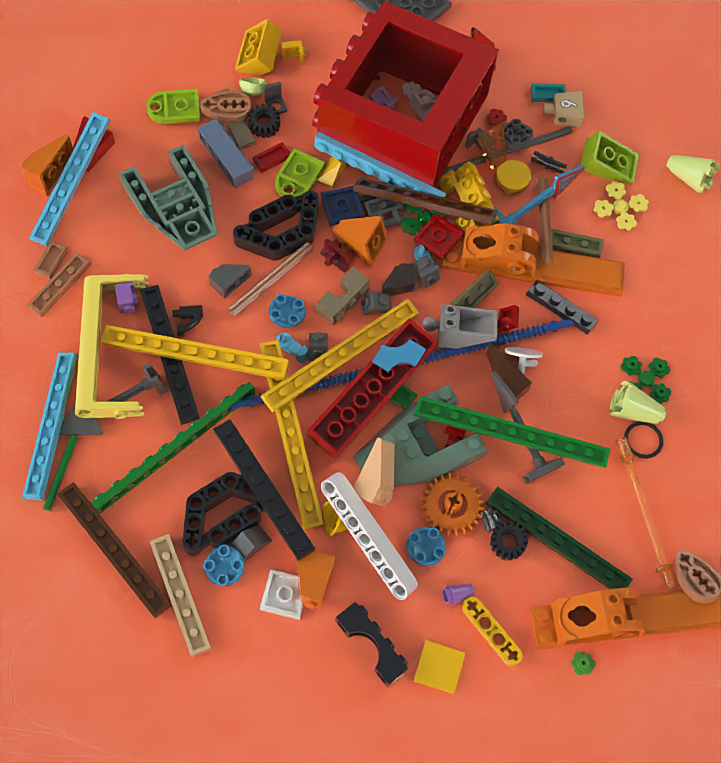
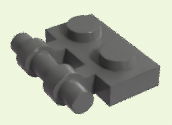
(383, 208)

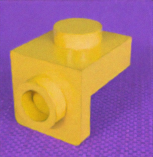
(293, 49)

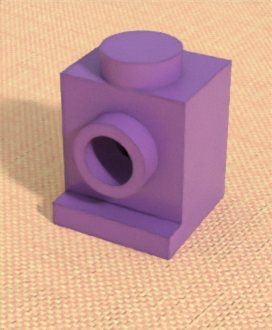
(126, 297)

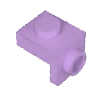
(382, 97)

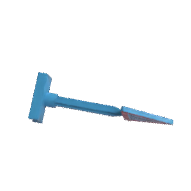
(560, 183)

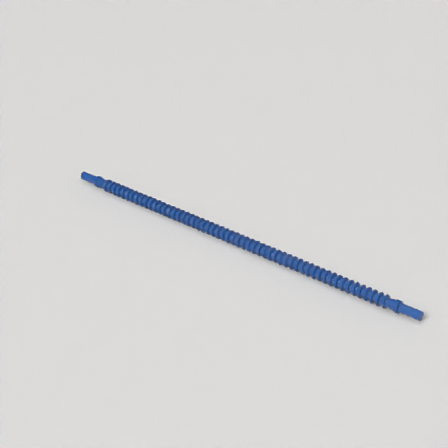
(553, 326)

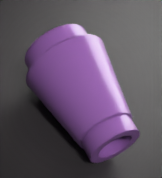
(455, 593)

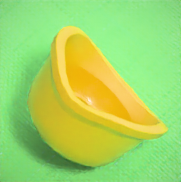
(331, 520)

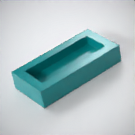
(545, 92)

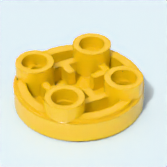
(513, 176)

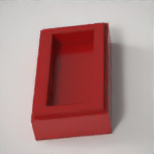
(271, 157)

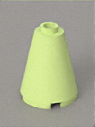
(636, 405)

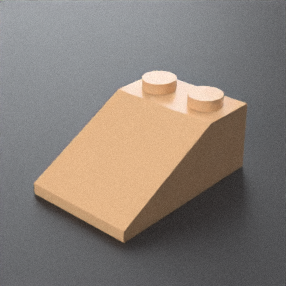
(377, 476)

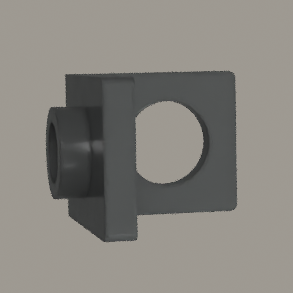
(273, 95)

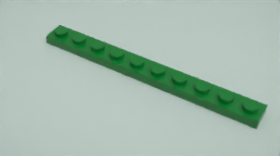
(512, 432)
(169, 451)

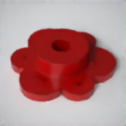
(496, 116)

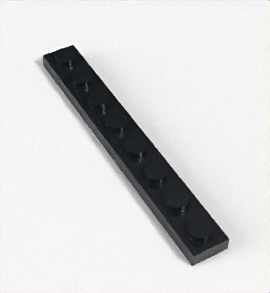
(173, 368)
(264, 490)

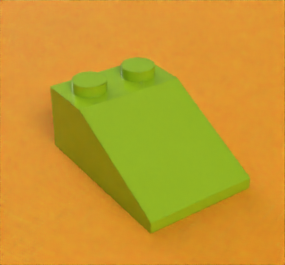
(609, 159)

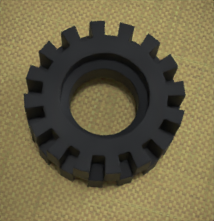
(265, 129)
(517, 532)

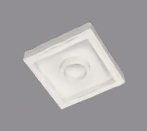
(282, 595)

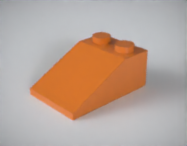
(46, 165)

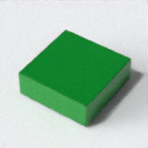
(404, 397)

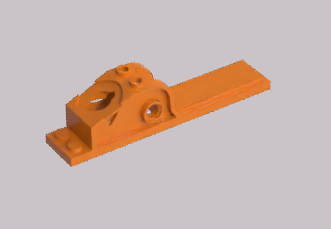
(517, 256)
(647, 613)

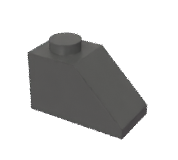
(228, 278)

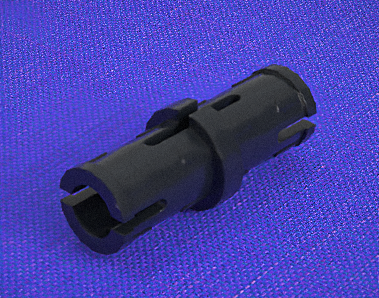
(548, 162)

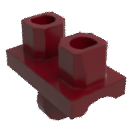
(336, 256)

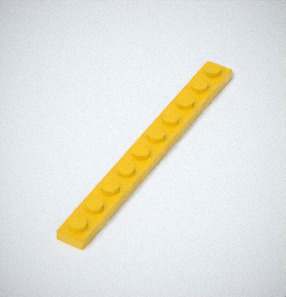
(195, 352)
(338, 356)
(295, 451)

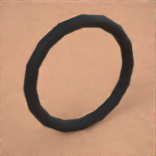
(655, 429)

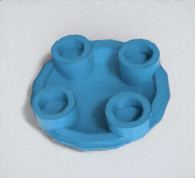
(287, 311)
(426, 546)
(224, 565)

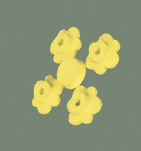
(620, 207)

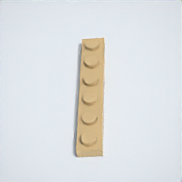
(180, 595)

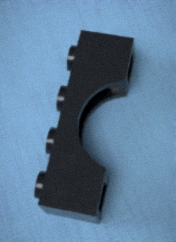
(356, 623)

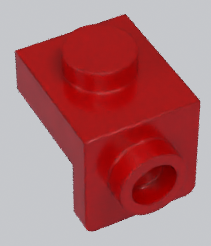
(508, 318)

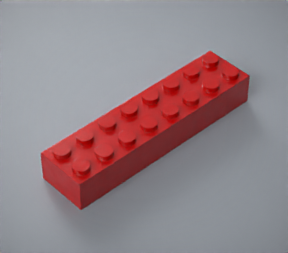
(367, 395)

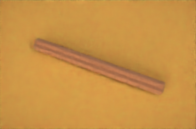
(545, 223)
(270, 279)

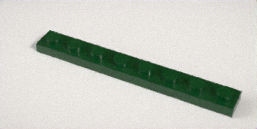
(558, 540)

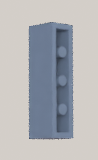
(225, 153)

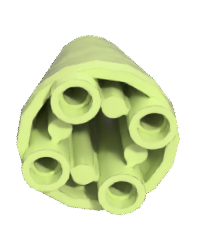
(694, 171)

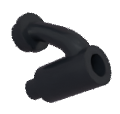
(192, 312)

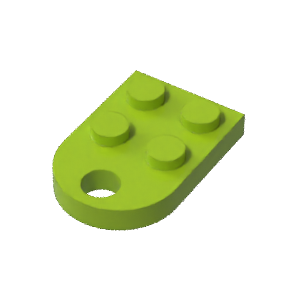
(175, 106)
(298, 173)

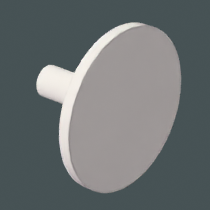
(523, 354)

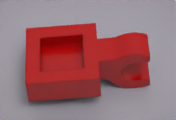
(454, 433)

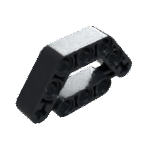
(247, 235)
(198, 514)

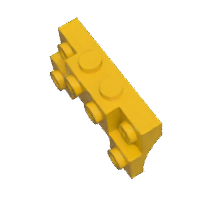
(470, 190)

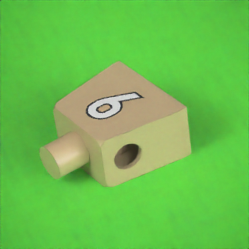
(566, 109)

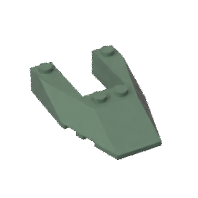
(180, 209)
(415, 451)

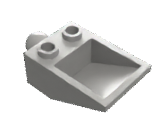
(463, 326)

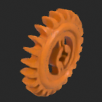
(459, 488)

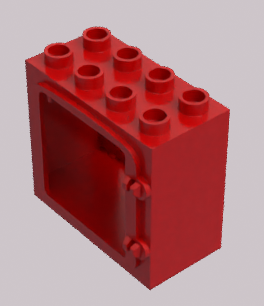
(416, 52)

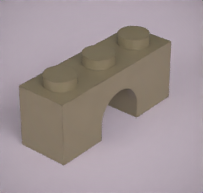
(334, 307)

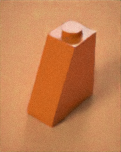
(313, 577)

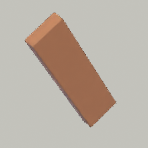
(59, 285)

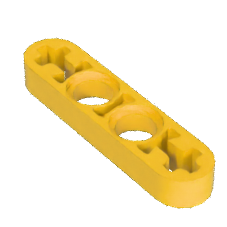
(494, 629)

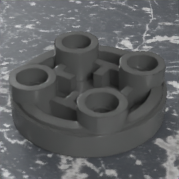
(517, 135)

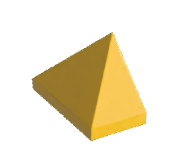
(331, 172)

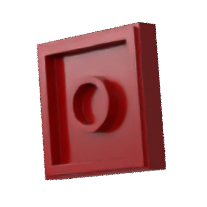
(439, 236)

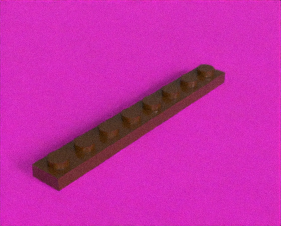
(425, 200)
(114, 550)

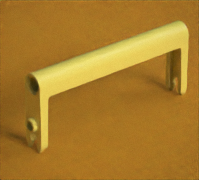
(90, 348)

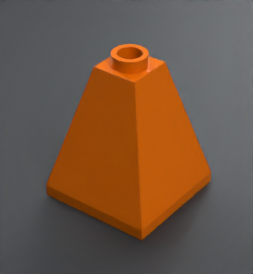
(362, 236)

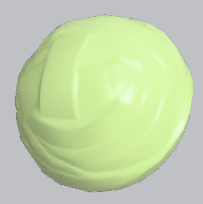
(252, 86)

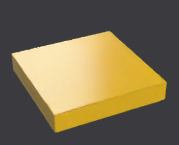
(439, 667)

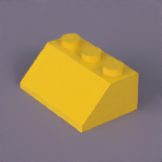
(259, 49)

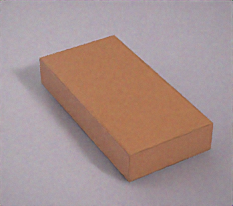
(50, 260)

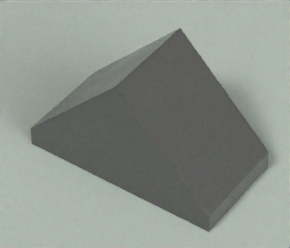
(251, 541)

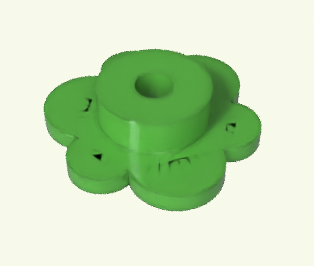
(579, 668)

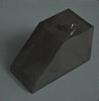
(401, 280)

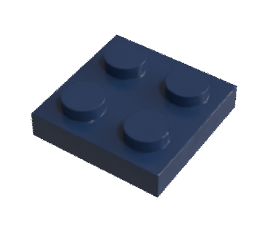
(341, 205)

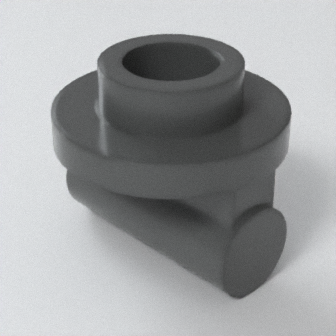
(491, 519)

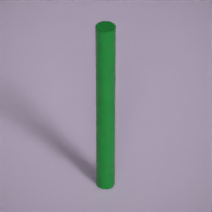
(60, 473)

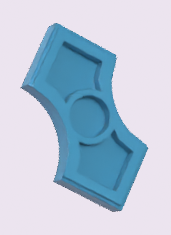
(389, 357)

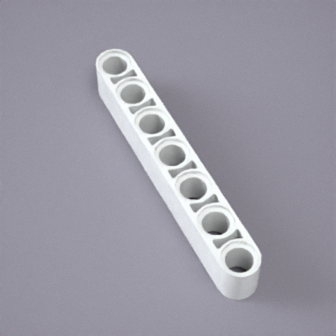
(369, 535)

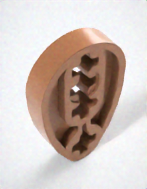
(228, 114)
(690, 585)

